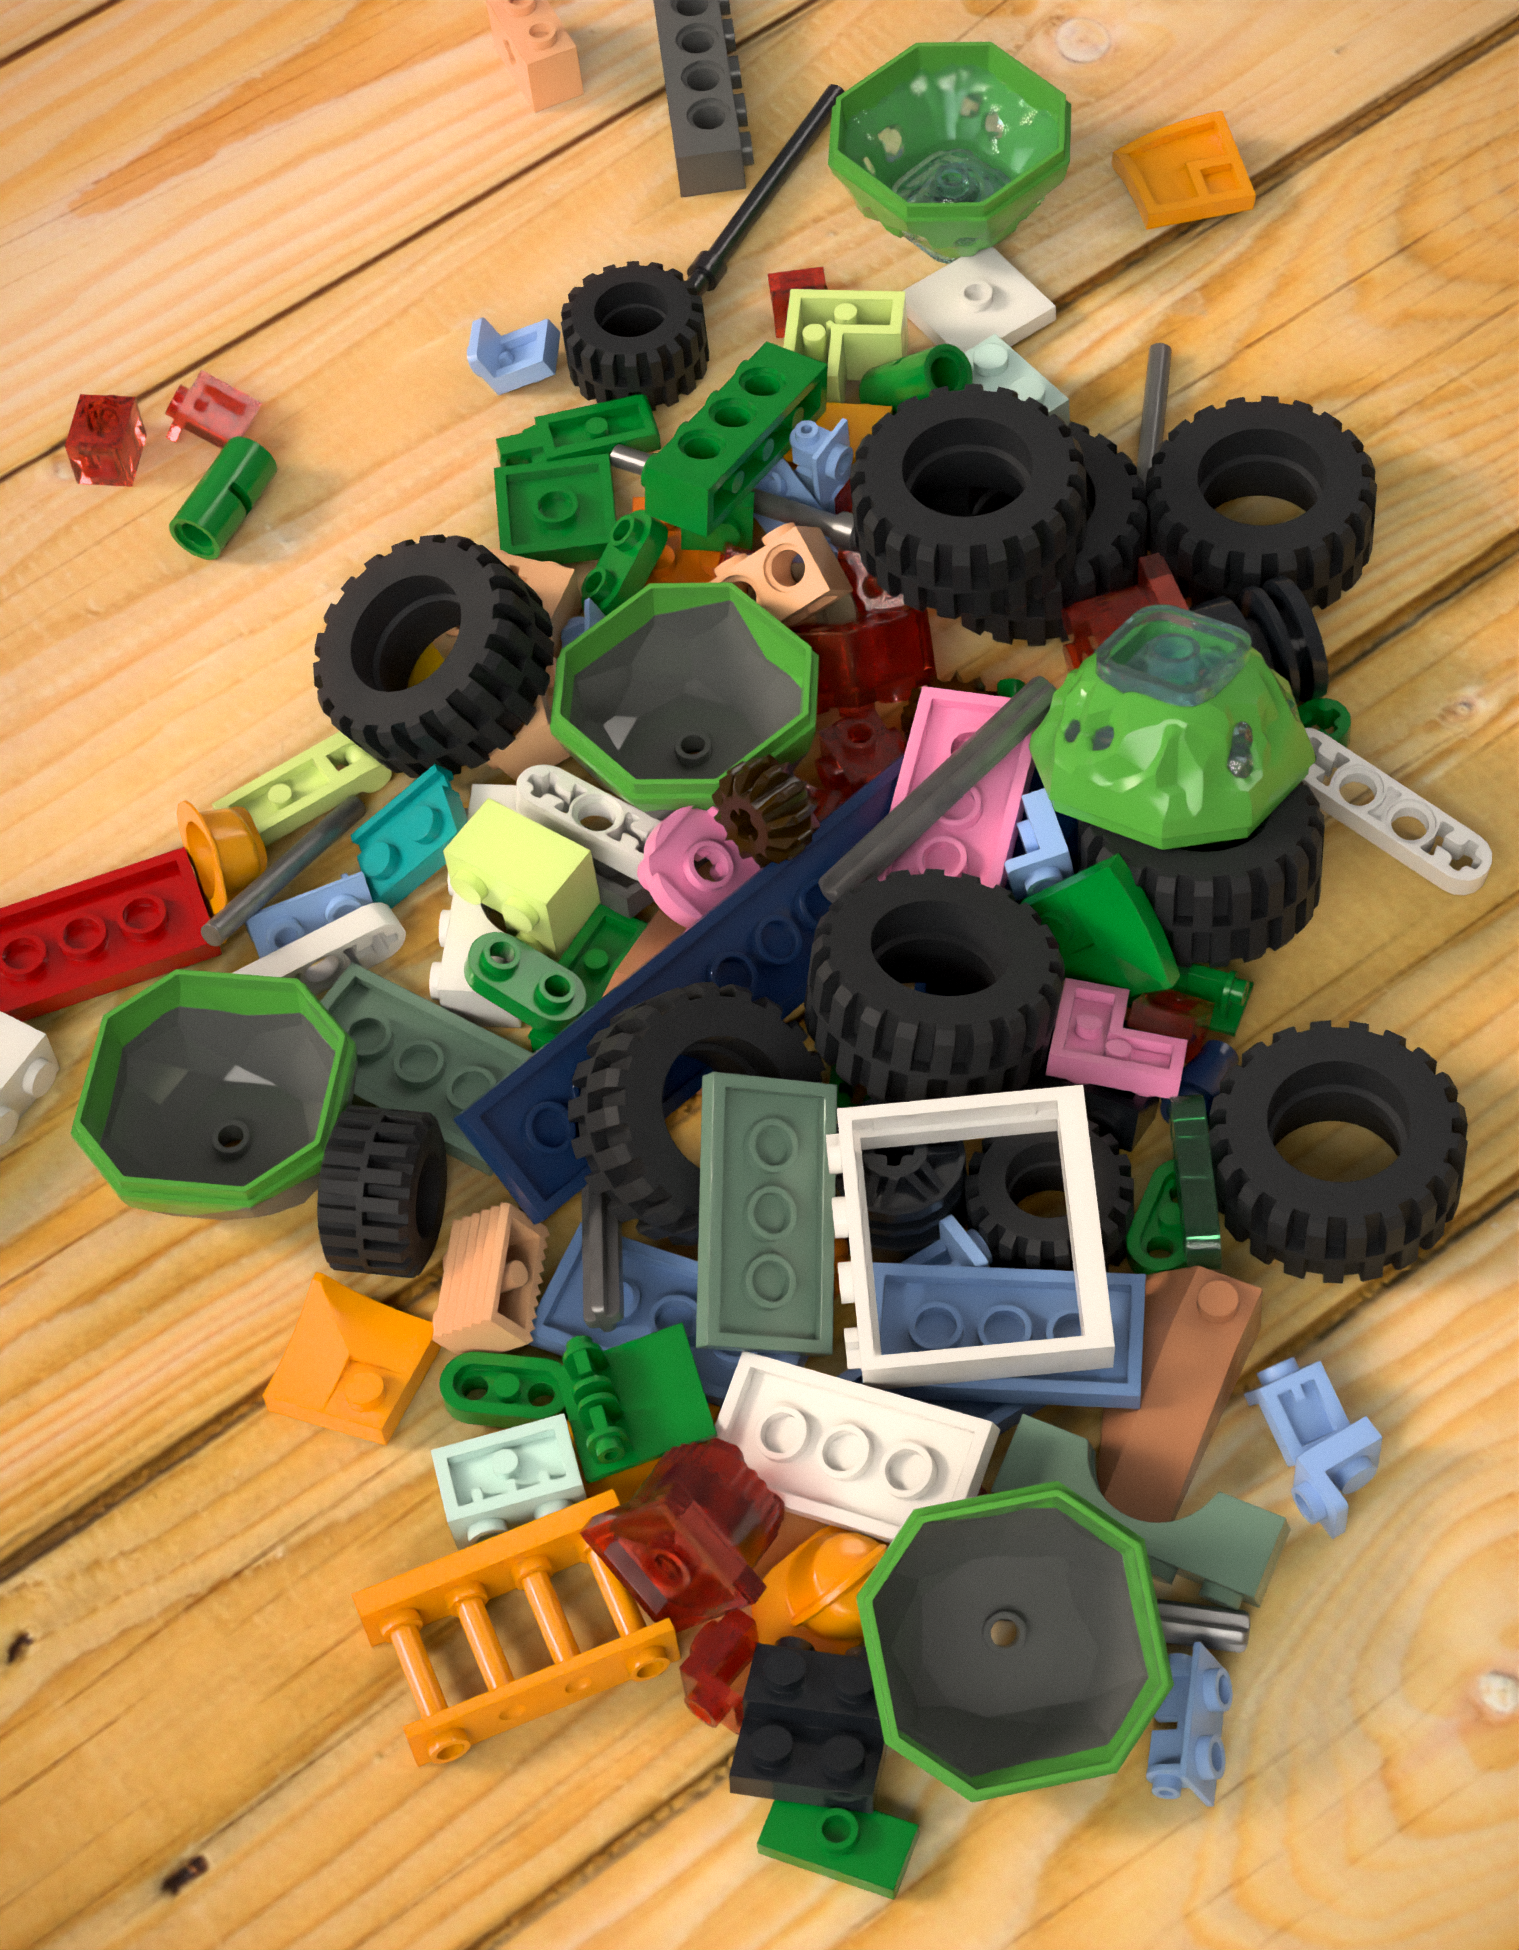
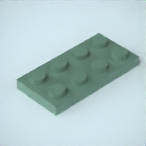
(418, 1054)
(766, 1216)

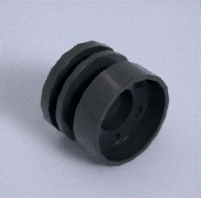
(1280, 630)
(910, 1194)

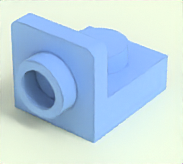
(1046, 851)
(1298, 1406)
(1336, 1464)

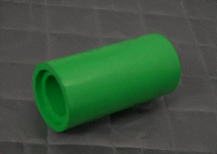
(916, 375)
(223, 498)

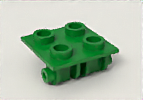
(632, 1400)

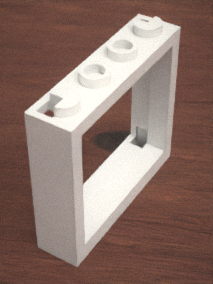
(965, 1119)

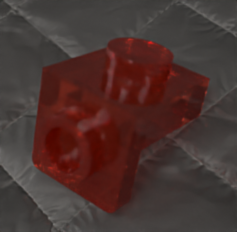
(714, 1663)

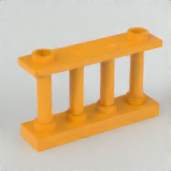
(461, 1588)

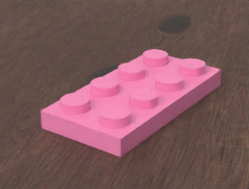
(981, 826)

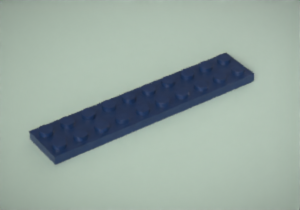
(749, 939)

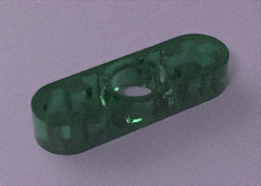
(1195, 1182)

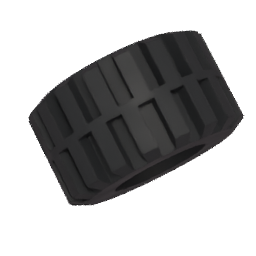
(635, 334)
(1029, 1164)
(382, 1191)

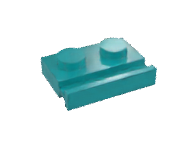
(408, 836)

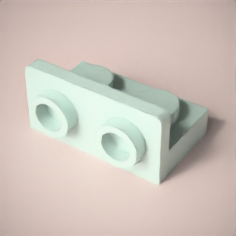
(507, 1479)

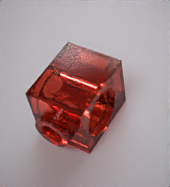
(105, 440)

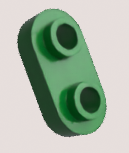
(626, 562)
(523, 982)
(1156, 1226)
(510, 1385)

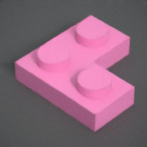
(1097, 1050)

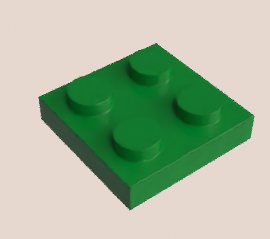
(556, 508)

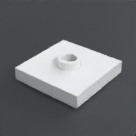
(977, 299)

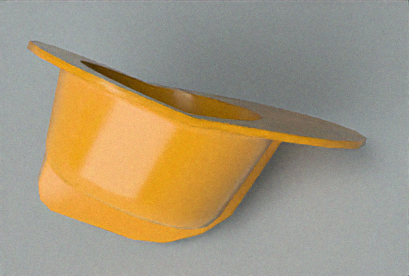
(222, 851)
(816, 1591)

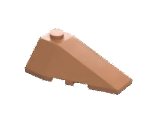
(1193, 1353)

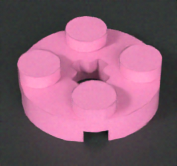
(670, 869)

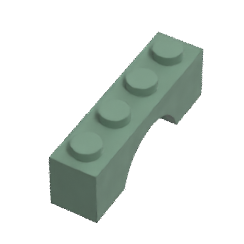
(1221, 1546)

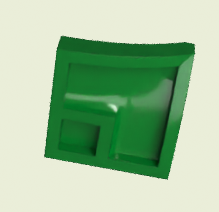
(1107, 929)

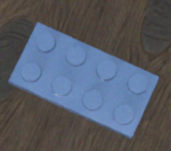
(657, 1295)
(981, 1306)

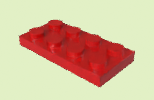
(101, 935)

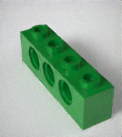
(733, 439)

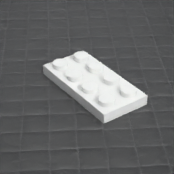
(850, 1448)

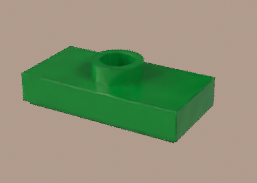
(841, 1844)

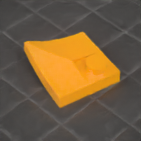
(1185, 172)
(351, 1363)

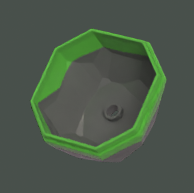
(680, 677)
(209, 1066)
(1072, 1682)

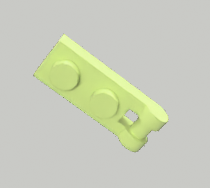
(307, 786)

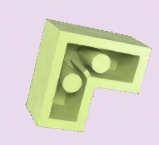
(847, 331)
(527, 874)

